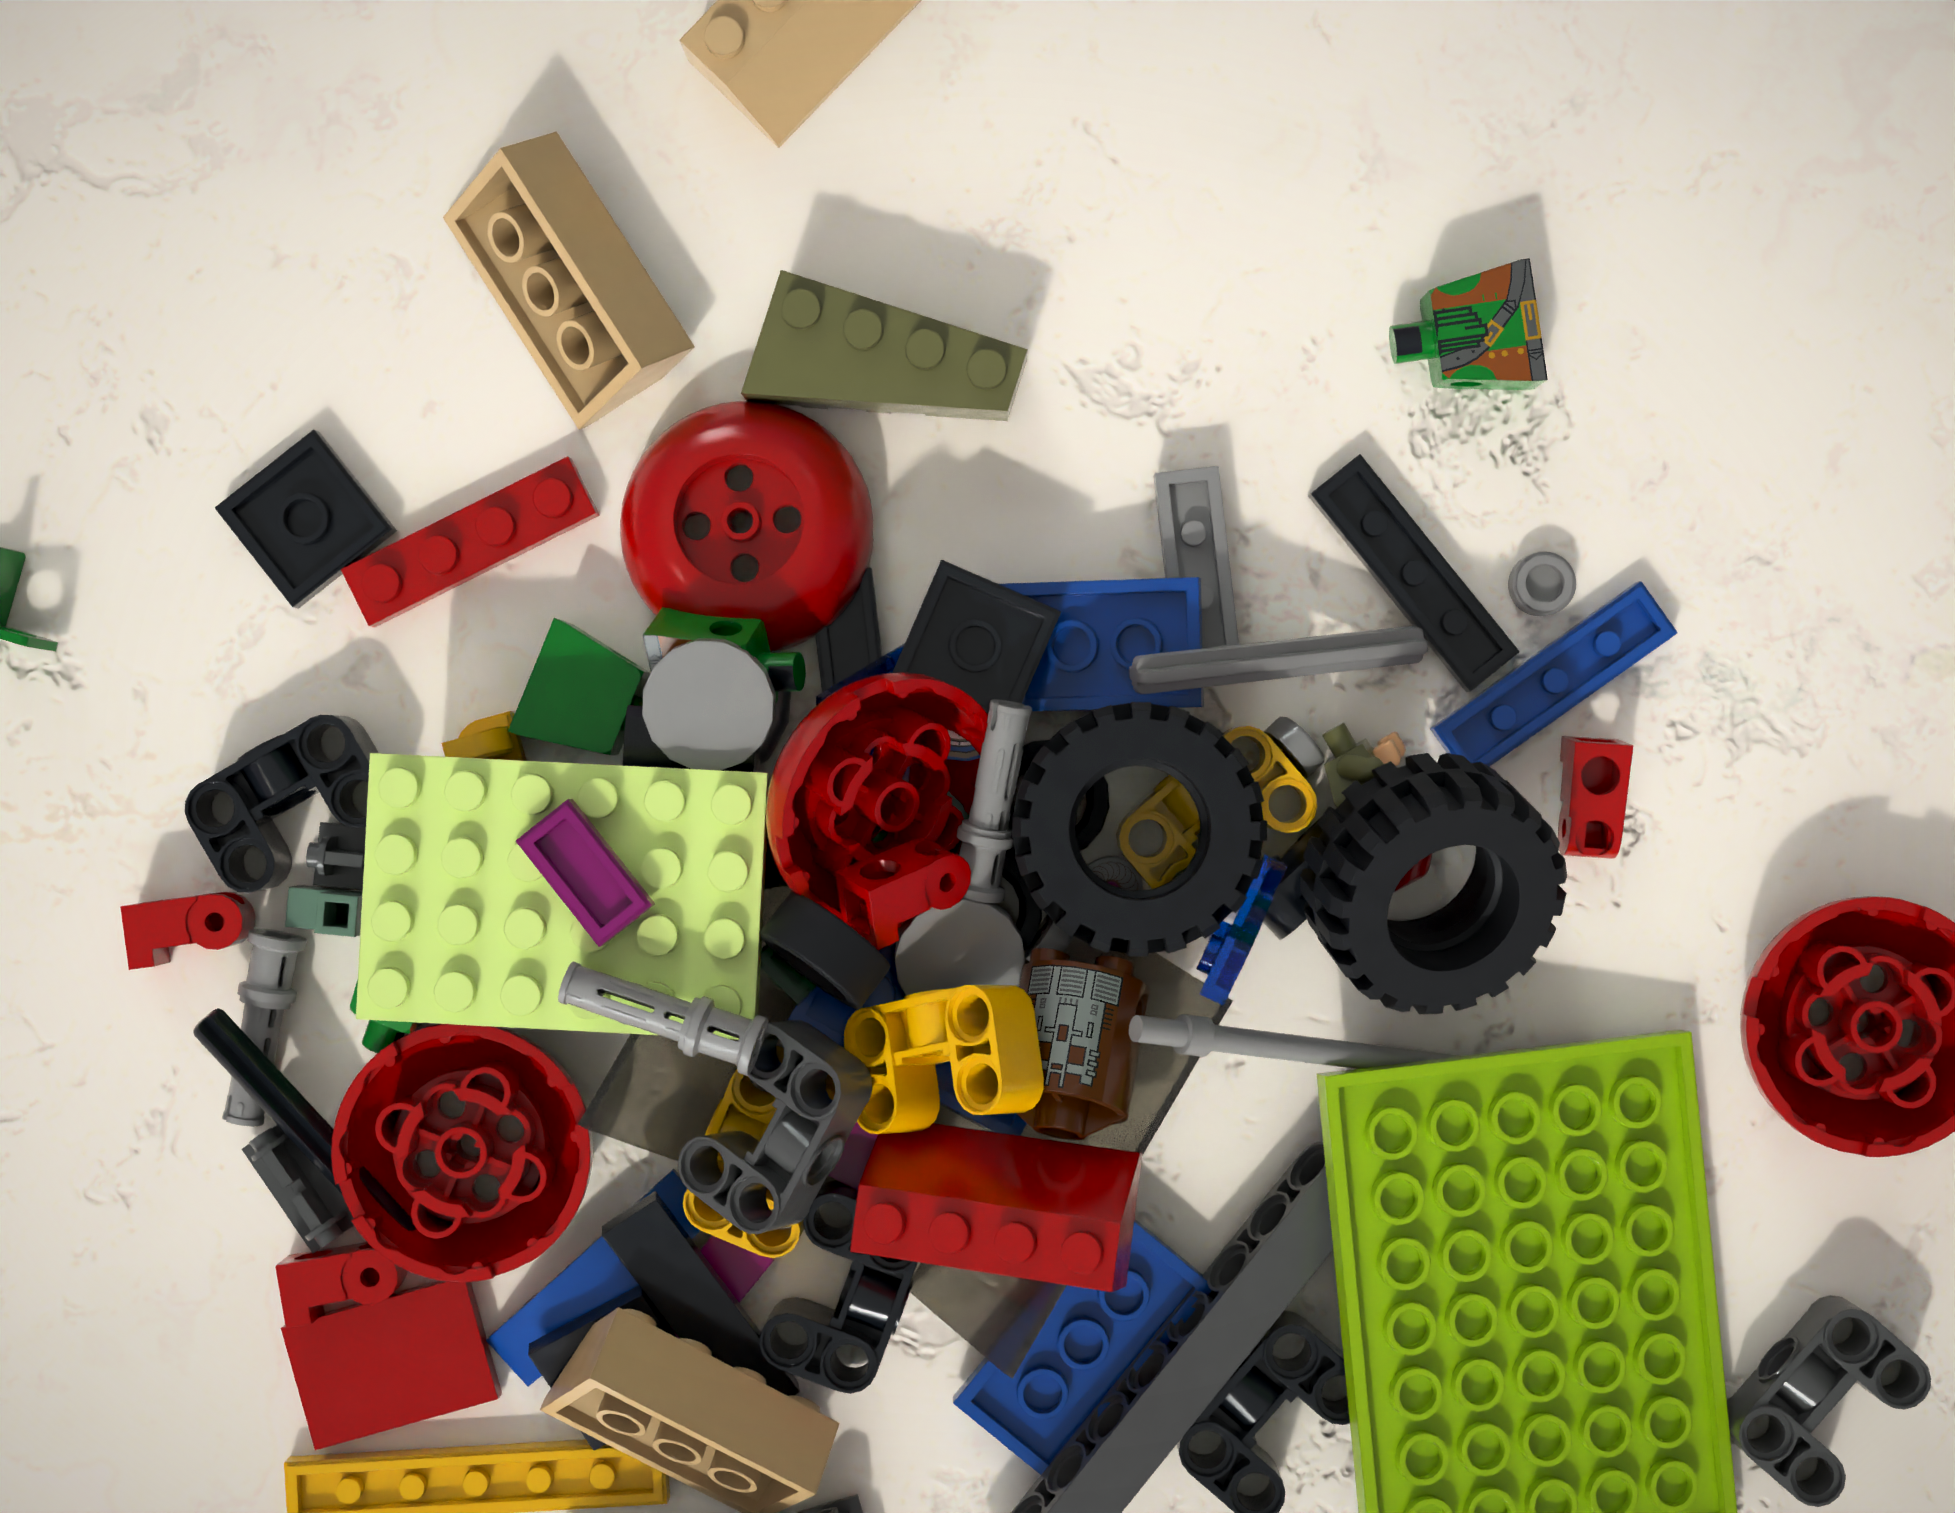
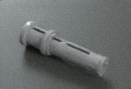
(987, 831)
(265, 997)
(701, 1018)

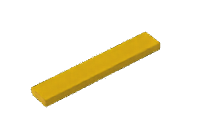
(473, 1480)

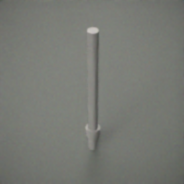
(1199, 1036)

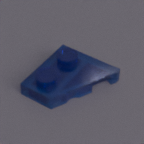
(1231, 943)

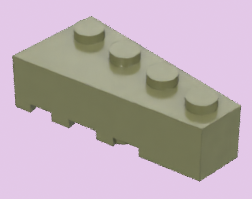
(863, 354)

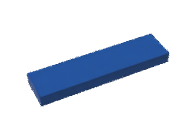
(1556, 678)

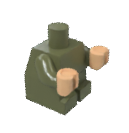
(1355, 760)

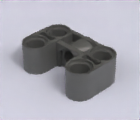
(800, 1141)
(1805, 1380)

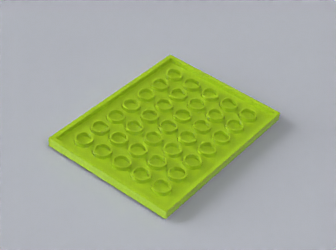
(1528, 1281)

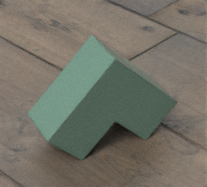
(324, 910)

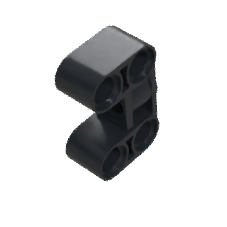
(269, 784)
(863, 1316)
(1248, 1403)

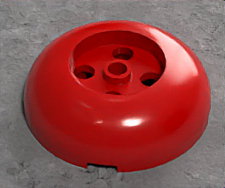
(795, 463)
(830, 772)
(1902, 1092)
(396, 1114)

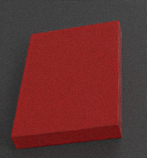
(392, 1362)

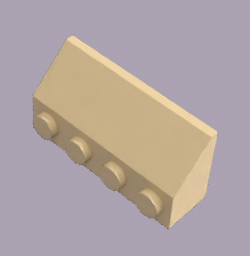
(786, 54)
(566, 278)
(692, 1415)

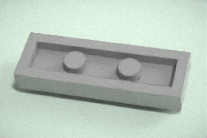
(1197, 545)

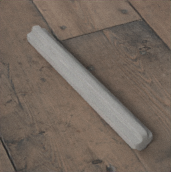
(1277, 659)

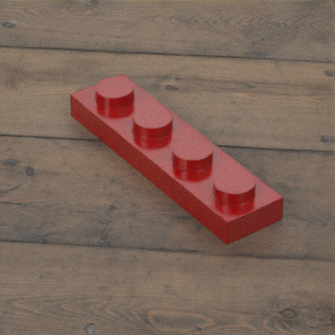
(470, 542)

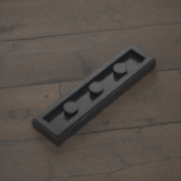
(1413, 573)
(688, 1288)

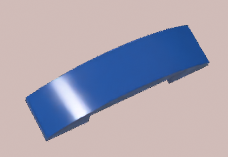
(581, 1287)

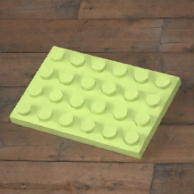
(478, 937)

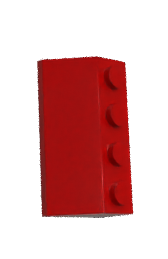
(1000, 1205)

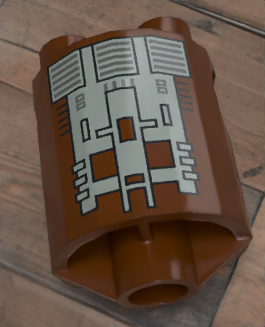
(1083, 1041)

